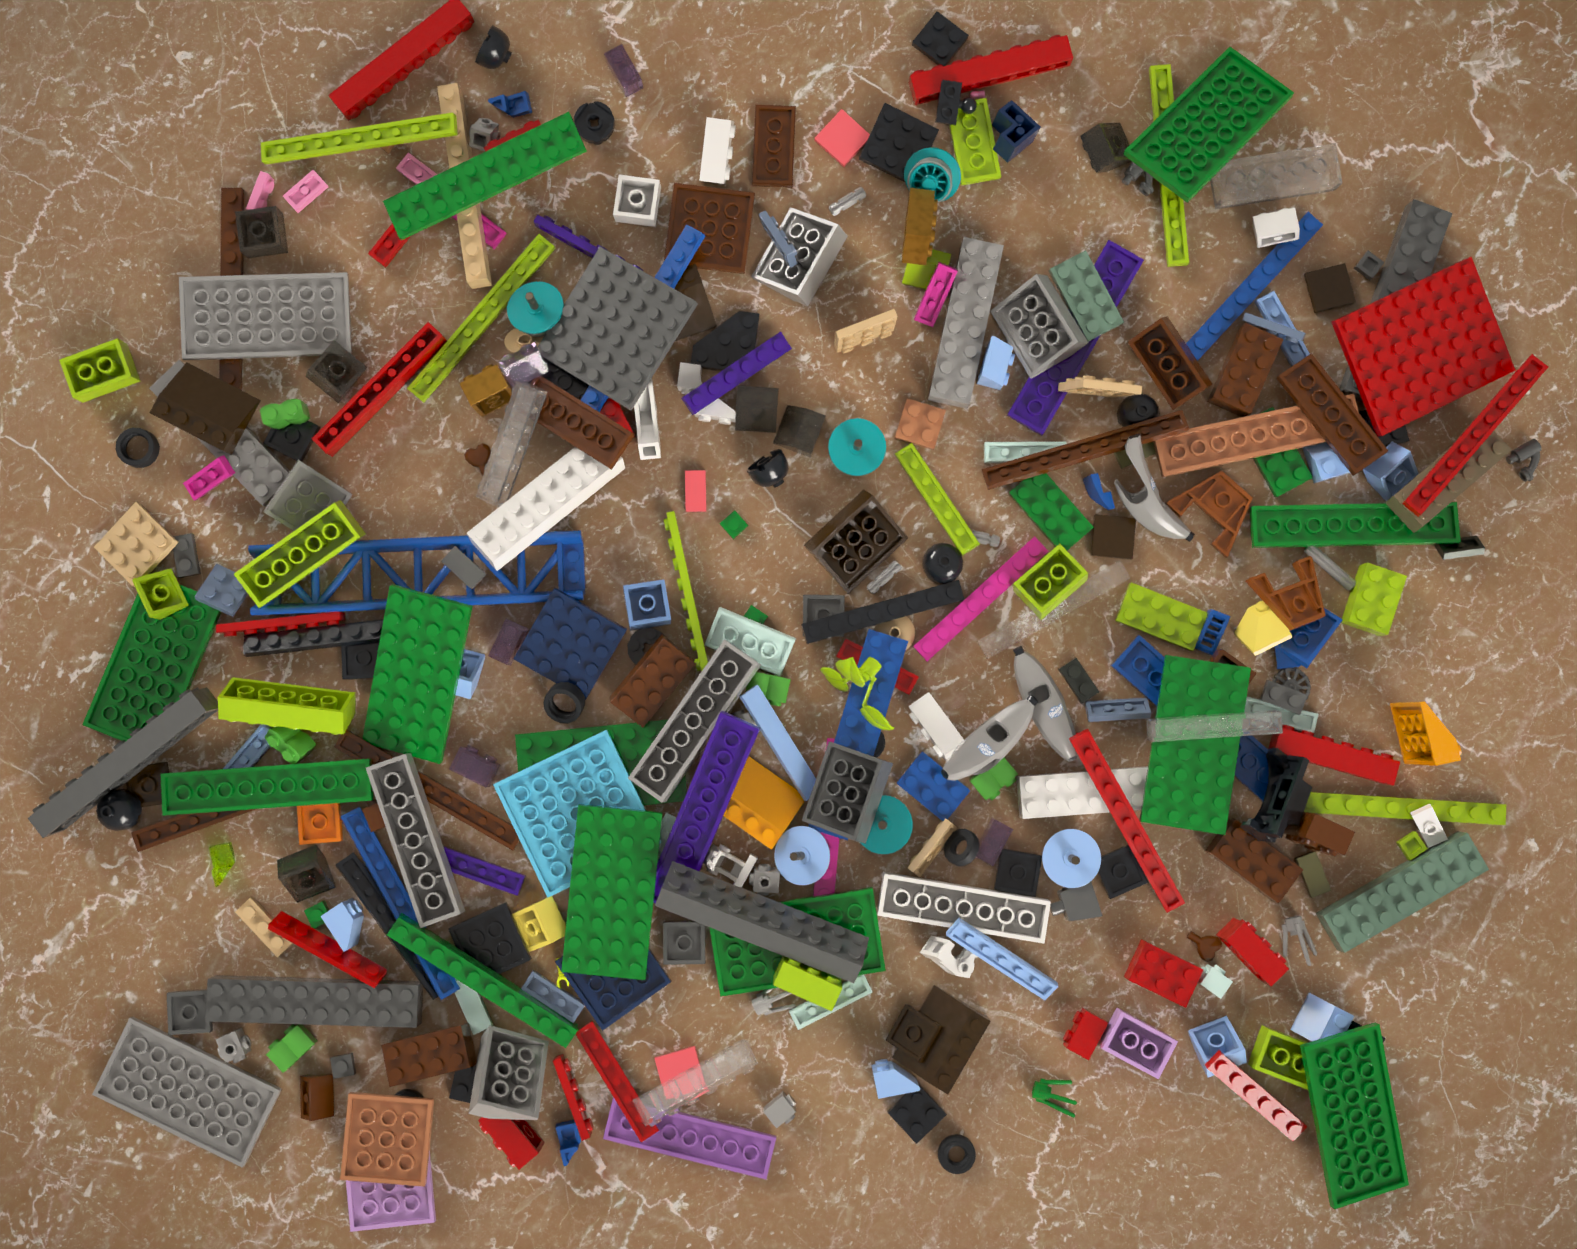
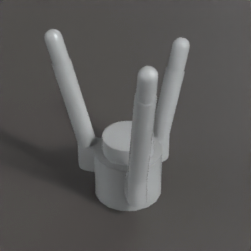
(1296, 926)
(763, 1003)

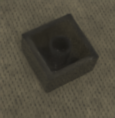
(261, 232)

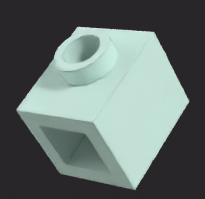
(1214, 980)

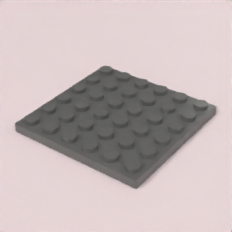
(616, 328)

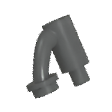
(1133, 173)
(1529, 449)

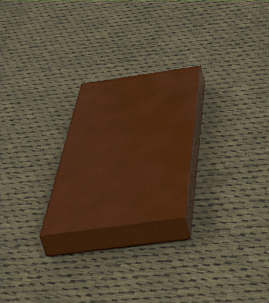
(773, 146)

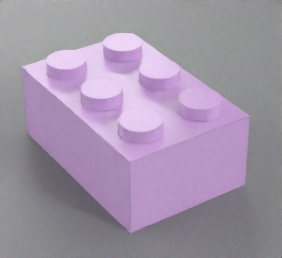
(1137, 1043)

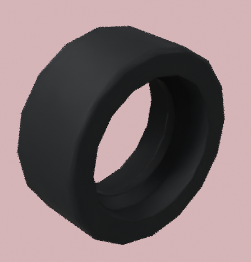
(126, 436)
(570, 690)

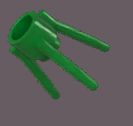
(1042, 1091)

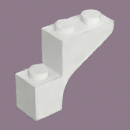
(688, 380)
(647, 424)

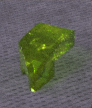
(222, 860)

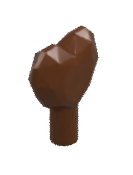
(478, 457)
(1205, 945)

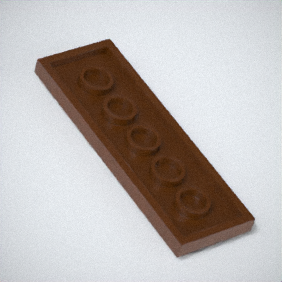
(1332, 414)
(582, 425)

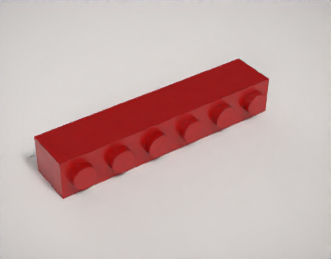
(1336, 756)

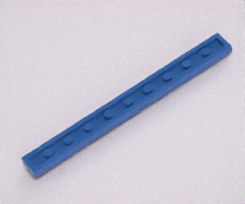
(669, 273)
(1251, 287)
(392, 889)

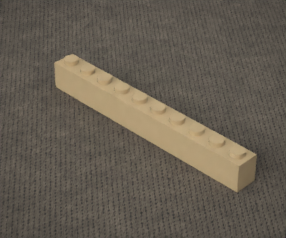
(469, 220)

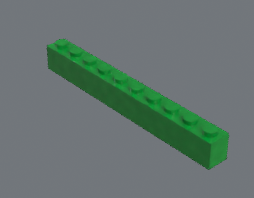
(482, 980)

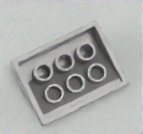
(816, 247)
(1038, 325)
(508, 1075)

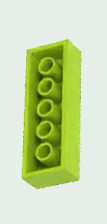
(299, 553)
(287, 705)

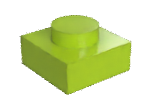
(1411, 845)

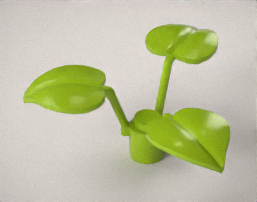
(858, 676)

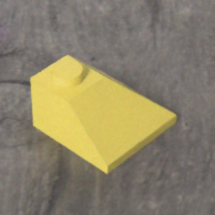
(1261, 629)

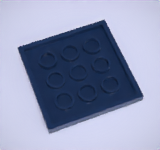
(570, 642)
(613, 996)

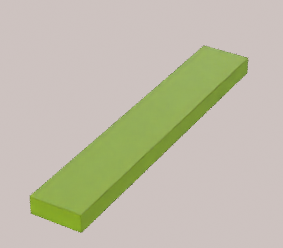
(937, 499)

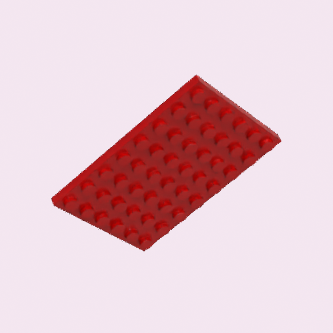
(1423, 346)

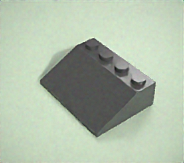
(847, 792)

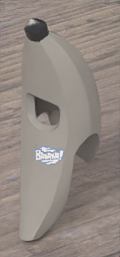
(1146, 504)
(1051, 711)
(990, 741)

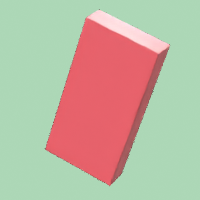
(695, 491)

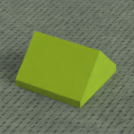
(920, 275)
(160, 593)

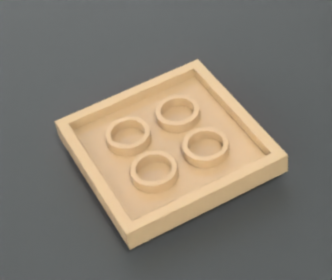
(865, 331)
(1106, 388)
(136, 543)

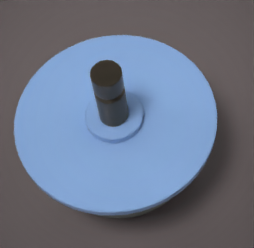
(802, 855)
(1071, 858)

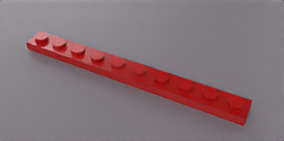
(1474, 435)
(1126, 820)

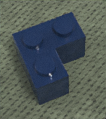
(1015, 129)

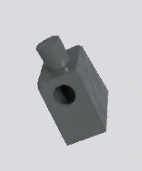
(1077, 903)

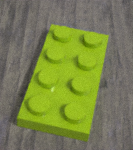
(974, 145)
(1161, 616)

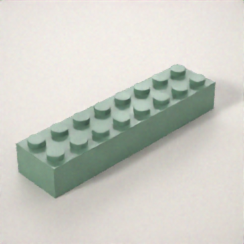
(1402, 891)

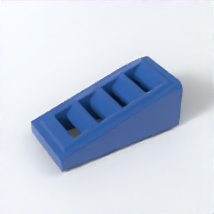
(1218, 635)

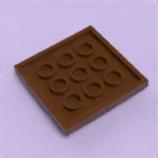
(723, 219)

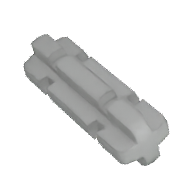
(847, 201)
(984, 538)
(884, 577)

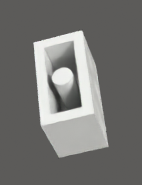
(1276, 227)

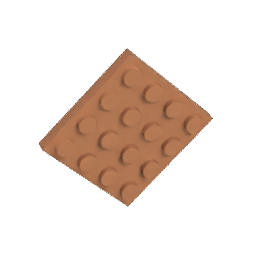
(387, 1139)

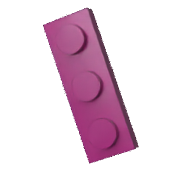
(935, 294)
(209, 477)

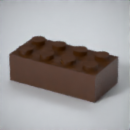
(1170, 362)
(1245, 370)
(652, 680)
(1320, 835)
(1254, 861)
(429, 1055)

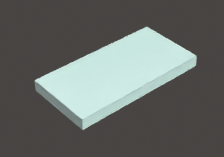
(758, 641)

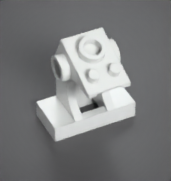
(740, 870)
(940, 952)

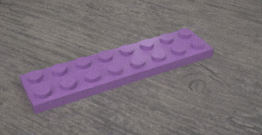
(699, 1141)

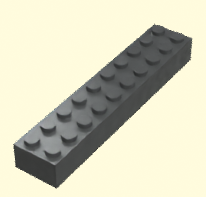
(1408, 259)
(124, 762)
(763, 922)
(313, 1001)

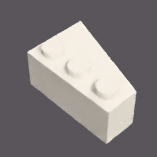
(717, 150)
(935, 726)

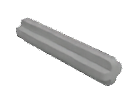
(1330, 567)

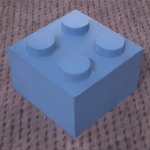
(647, 604)

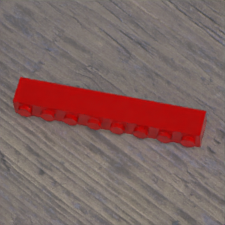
(402, 58)
(993, 68)
(380, 389)

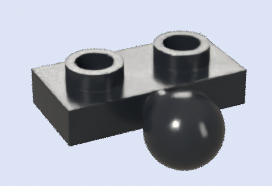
(950, 101)

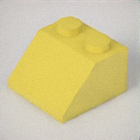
(540, 923)

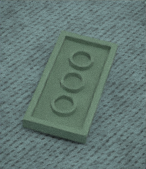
(1086, 296)

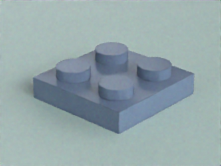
(222, 591)

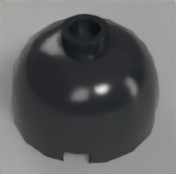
(494, 49)
(1137, 409)
(769, 470)
(942, 563)
(119, 810)

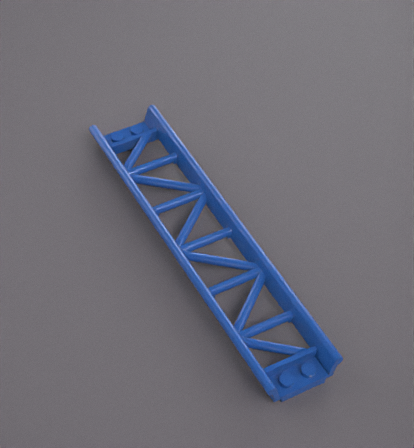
(568, 554)

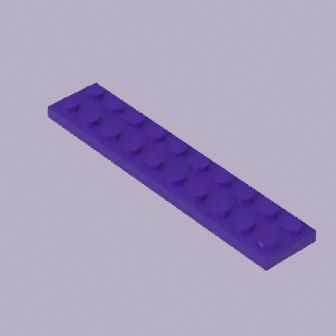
(1040, 395)
(707, 795)

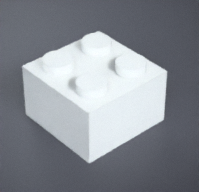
(637, 200)

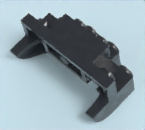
(1284, 797)

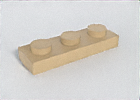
(931, 847)
(257, 920)

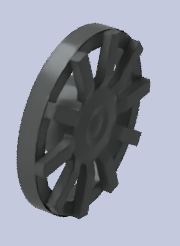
(1292, 683)

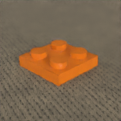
(319, 823)

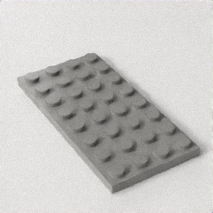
(263, 315)
(187, 1091)

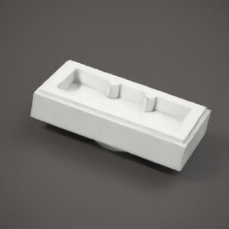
(1429, 825)

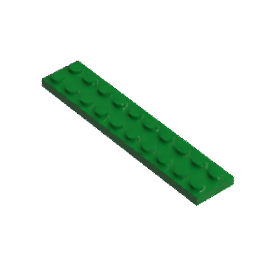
(485, 176)
(1346, 526)
(266, 787)

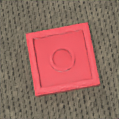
(842, 138)
(676, 1062)

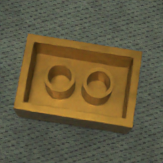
(918, 226)
(487, 390)

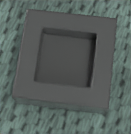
(1369, 265)
(343, 1065)

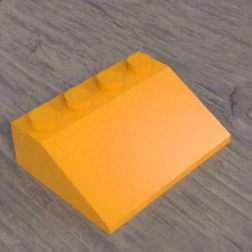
(1423, 735)
(763, 803)

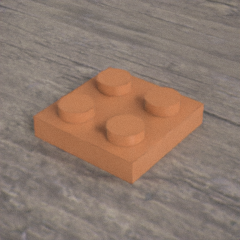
(920, 424)

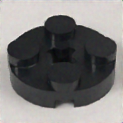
(592, 111)
(637, 641)

